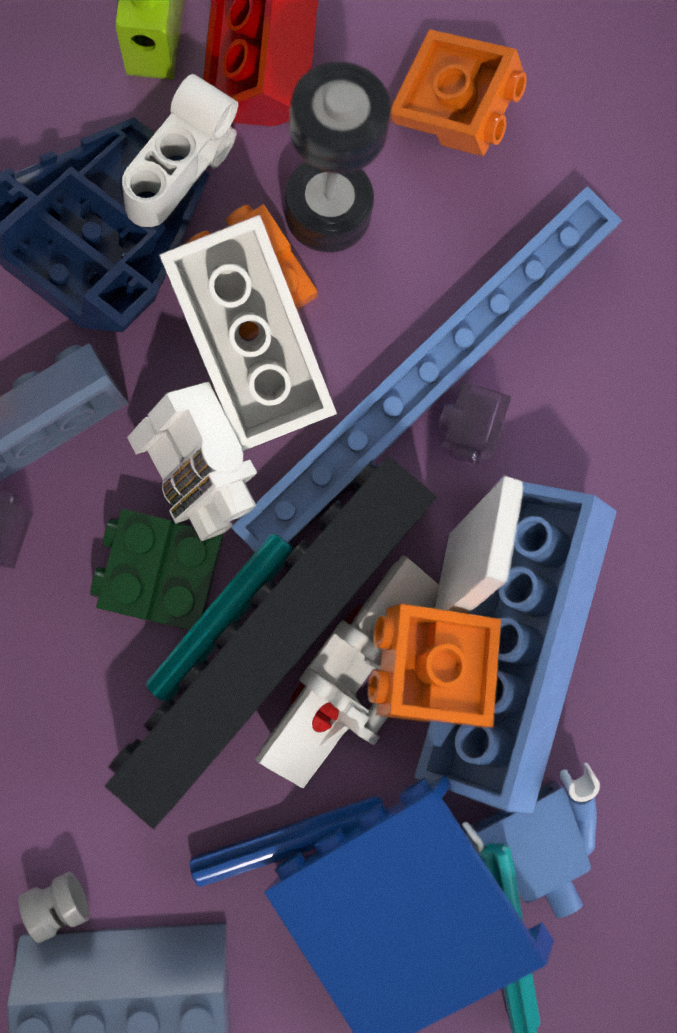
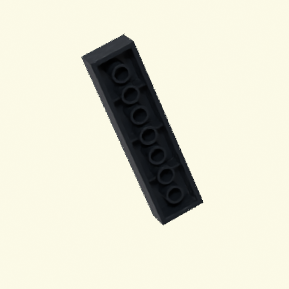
(258, 654)

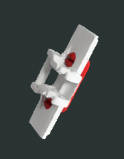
(326, 697)

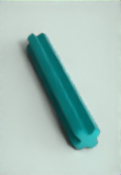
(222, 612)
(521, 994)

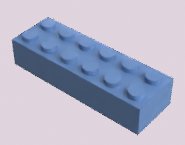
(543, 619)

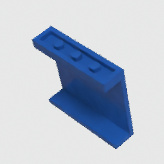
(404, 917)

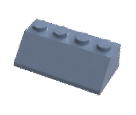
(55, 406)
(123, 981)

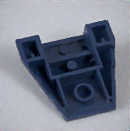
(71, 233)

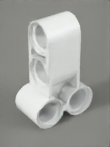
(194, 130)

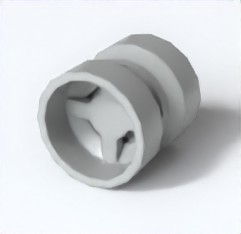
(53, 907)

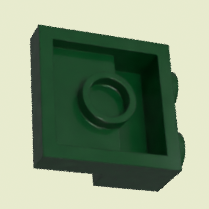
(156, 570)

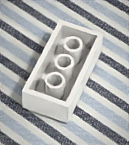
(263, 382)

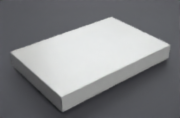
(480, 549)

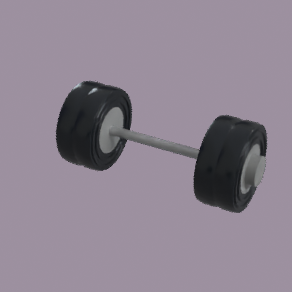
(338, 128)

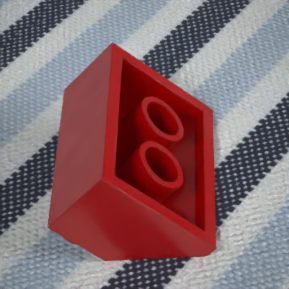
(260, 54)

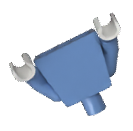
(549, 844)

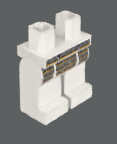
(197, 459)

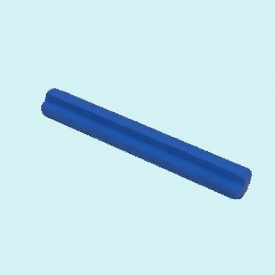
(275, 844)

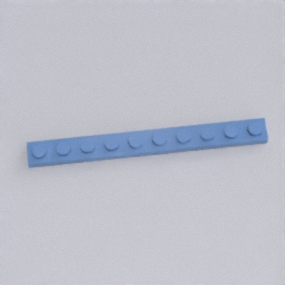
(429, 371)

